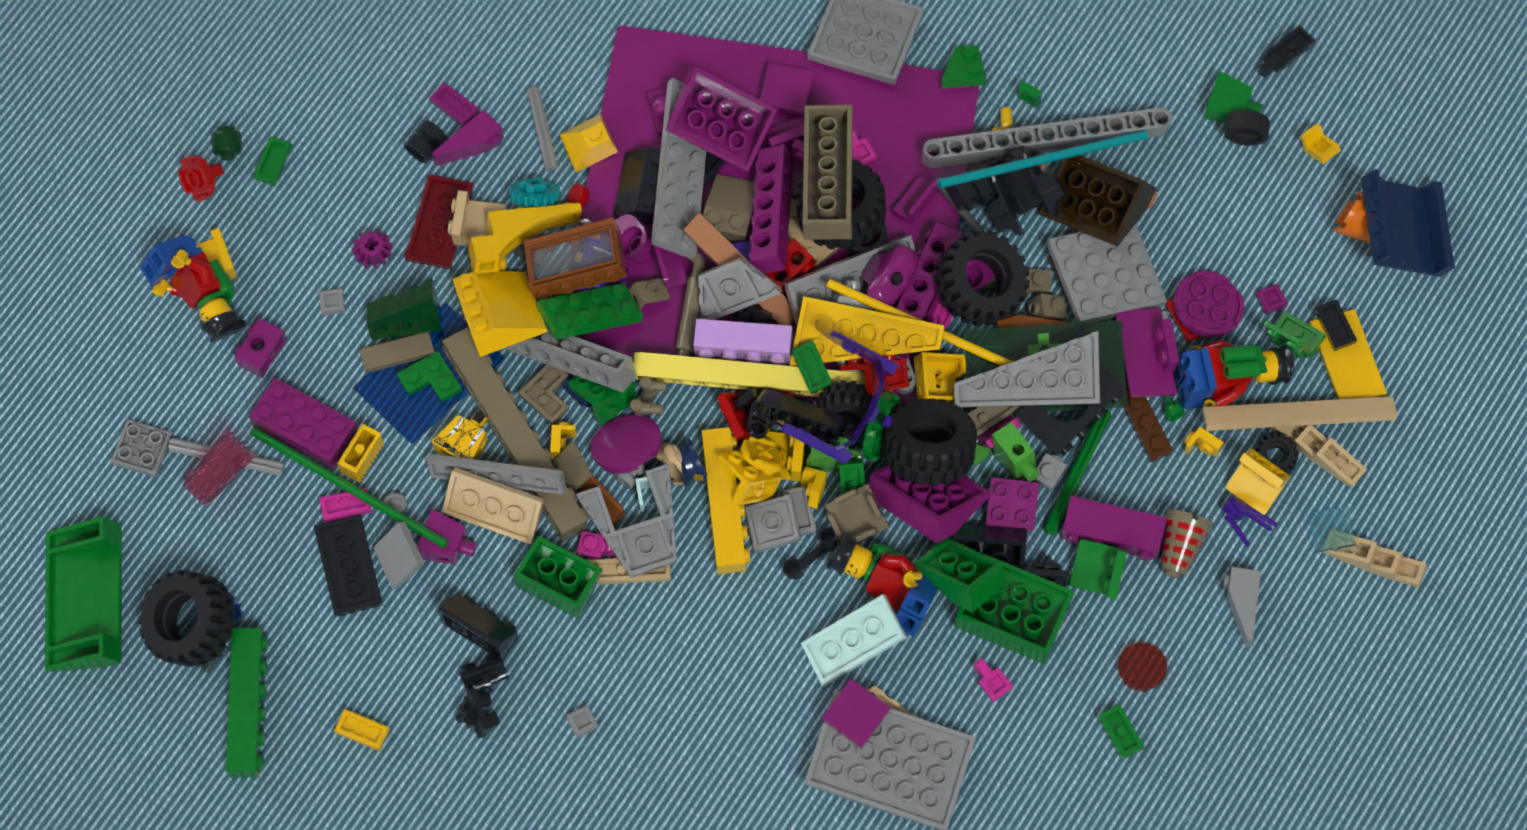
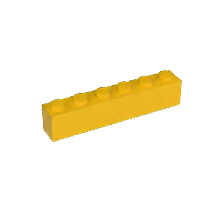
(725, 513)

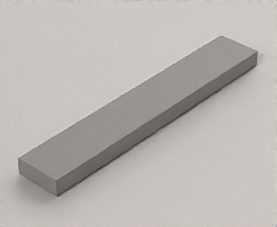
(508, 474)

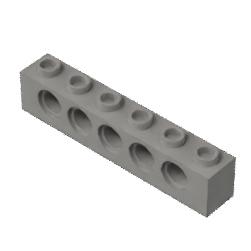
(580, 359)

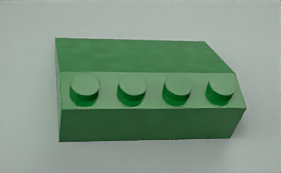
(1020, 615)

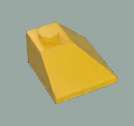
(588, 143)

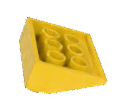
(499, 309)

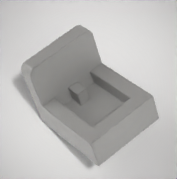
(1050, 470)

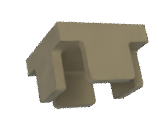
(857, 514)

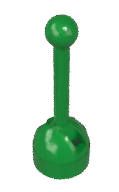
(1173, 410)

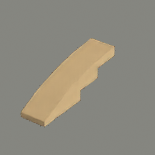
(1324, 453)
(1382, 562)

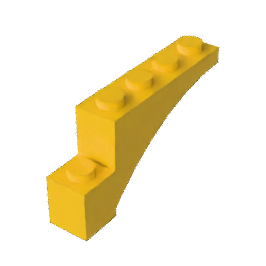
(511, 227)

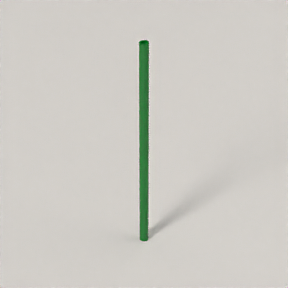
(349, 487)

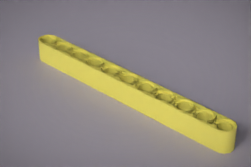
(730, 373)

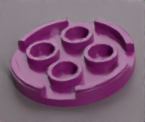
(1208, 304)
(626, 443)

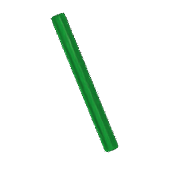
(1076, 474)

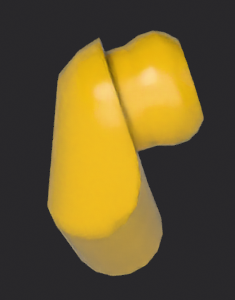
(1006, 119)

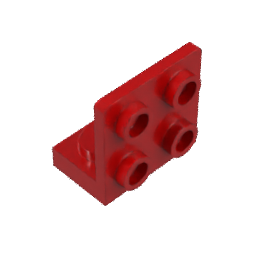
(897, 381)

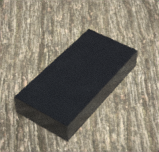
(1335, 325)

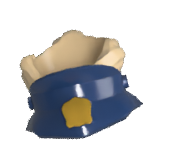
(683, 463)

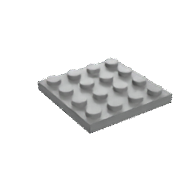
(866, 37)
(1105, 277)

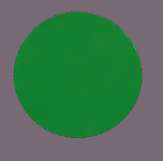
(875, 433)

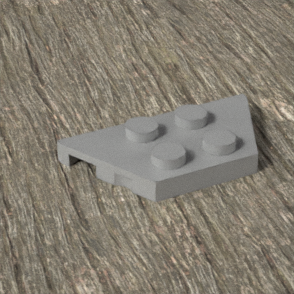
(733, 288)

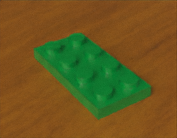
(589, 311)

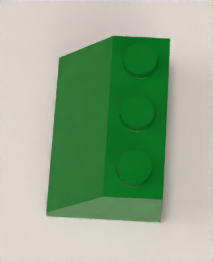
(557, 577)

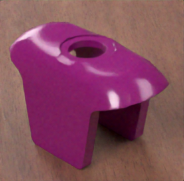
(901, 263)

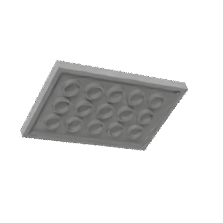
(902, 769)

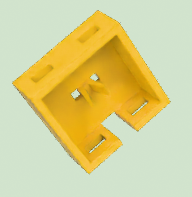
(946, 366)

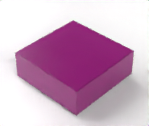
(1271, 299)

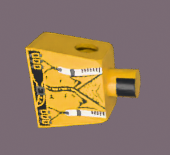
(462, 437)

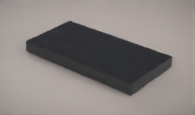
(348, 565)

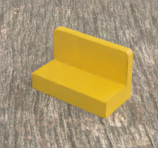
(216, 250)

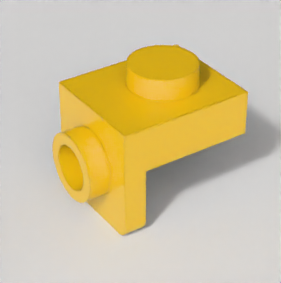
(1319, 145)

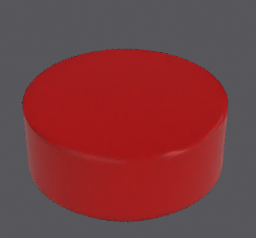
(578, 194)

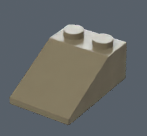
(731, 207)

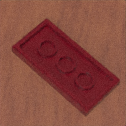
(430, 238)

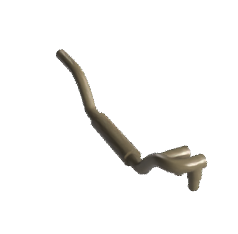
(684, 344)

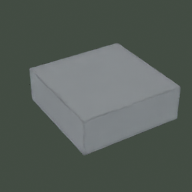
(332, 301)
(582, 721)

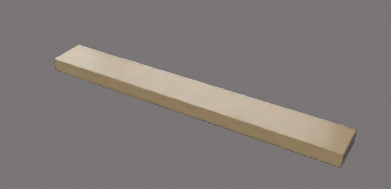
(1299, 413)

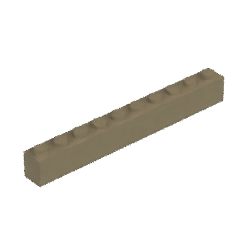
(512, 428)

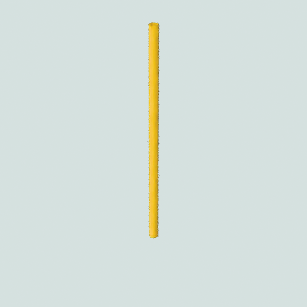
(885, 308)

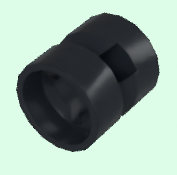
(428, 138)

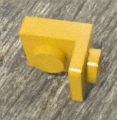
(558, 437)
(1206, 441)
(815, 482)

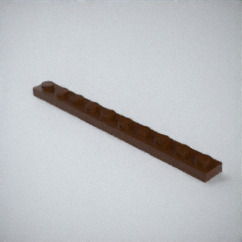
(1140, 415)

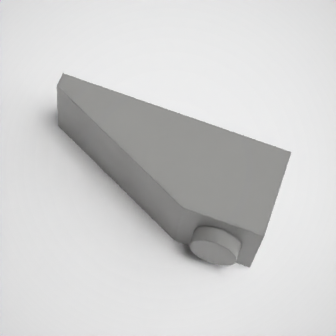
(1242, 597)

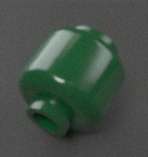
(226, 142)

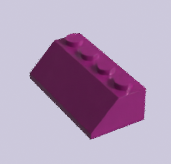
(1114, 526)

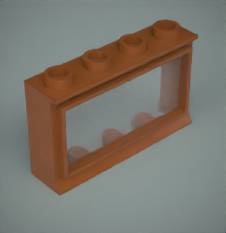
(575, 259)

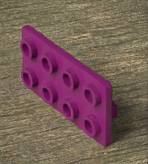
(1148, 352)

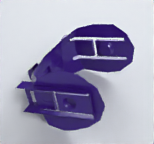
(882, 366)

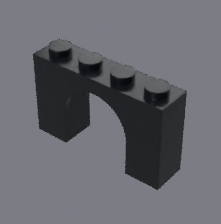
(1059, 434)

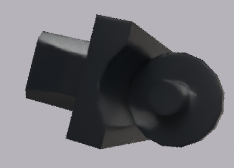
(1050, 571)
(485, 674)
(474, 715)

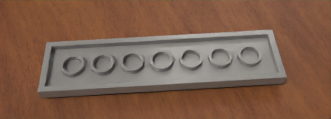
(677, 186)

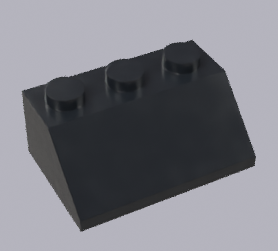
(638, 185)
(998, 542)
(478, 625)

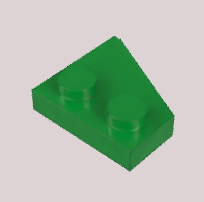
(964, 68)

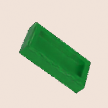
(272, 161)
(812, 367)

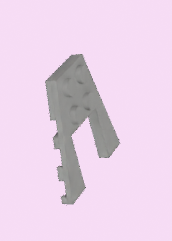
(644, 544)

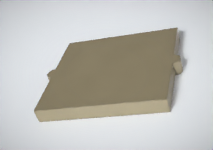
(573, 467)

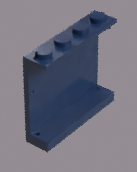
(1407, 226)

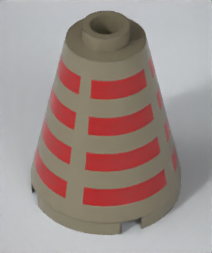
(1182, 541)

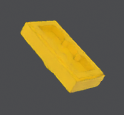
(362, 730)

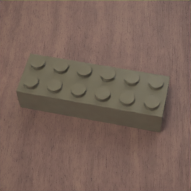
(828, 172)

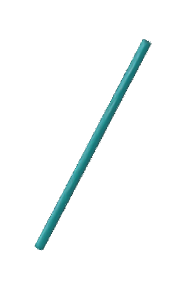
(1042, 159)

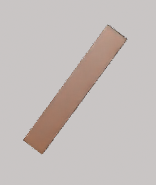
(721, 252)

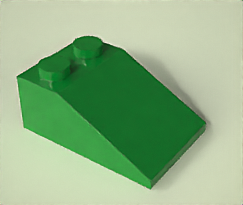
(961, 573)

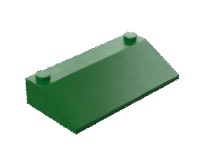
(83, 596)

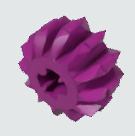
(381, 248)

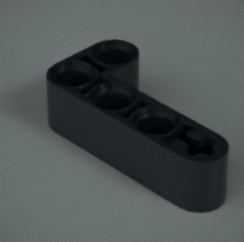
(775, 405)

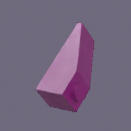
(472, 139)

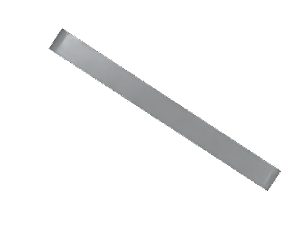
(1037, 143)

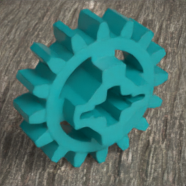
(534, 192)

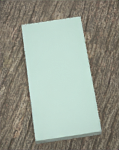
(853, 640)

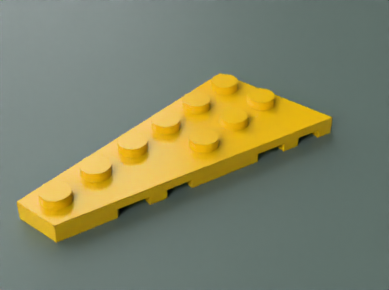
(872, 329)

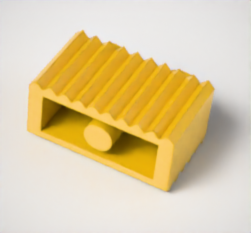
(360, 453)

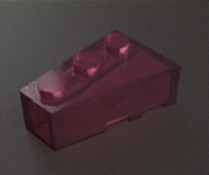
(218, 467)

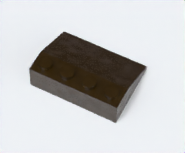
(1100, 199)

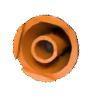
(1354, 220)

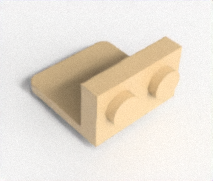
(469, 218)

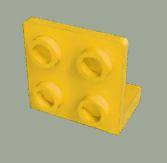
(795, 451)
(1257, 481)
(754, 484)

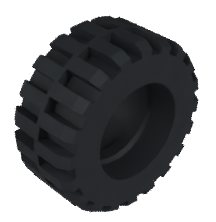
(866, 217)
(1005, 264)
(925, 461)
(162, 611)

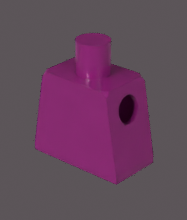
(450, 530)

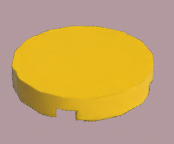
(764, 454)

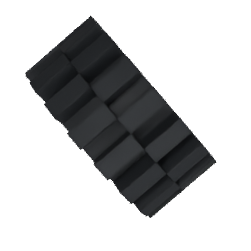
(1282, 443)

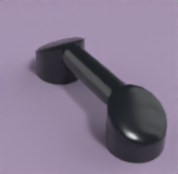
(795, 569)

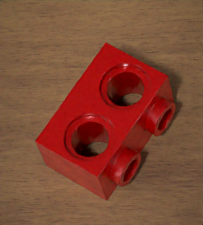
(794, 271)

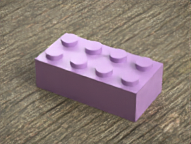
(743, 341)

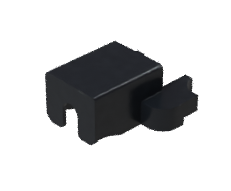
(1022, 192)

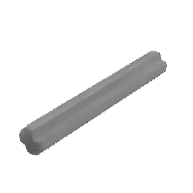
(542, 128)

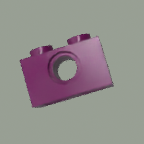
(260, 360)

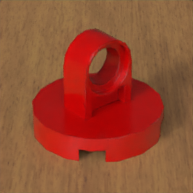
(199, 177)

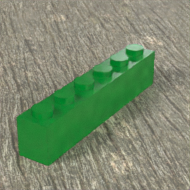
(245, 703)

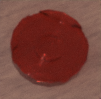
(1142, 666)

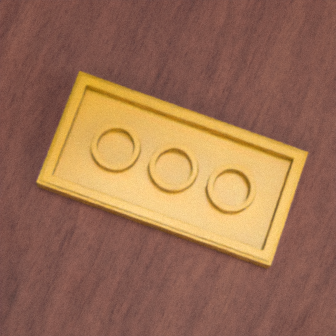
(1352, 367)

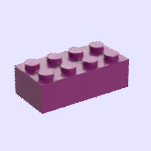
(303, 423)

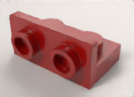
(736, 418)

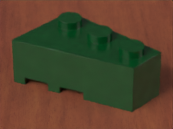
(405, 313)

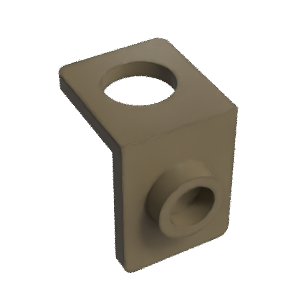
(649, 292)

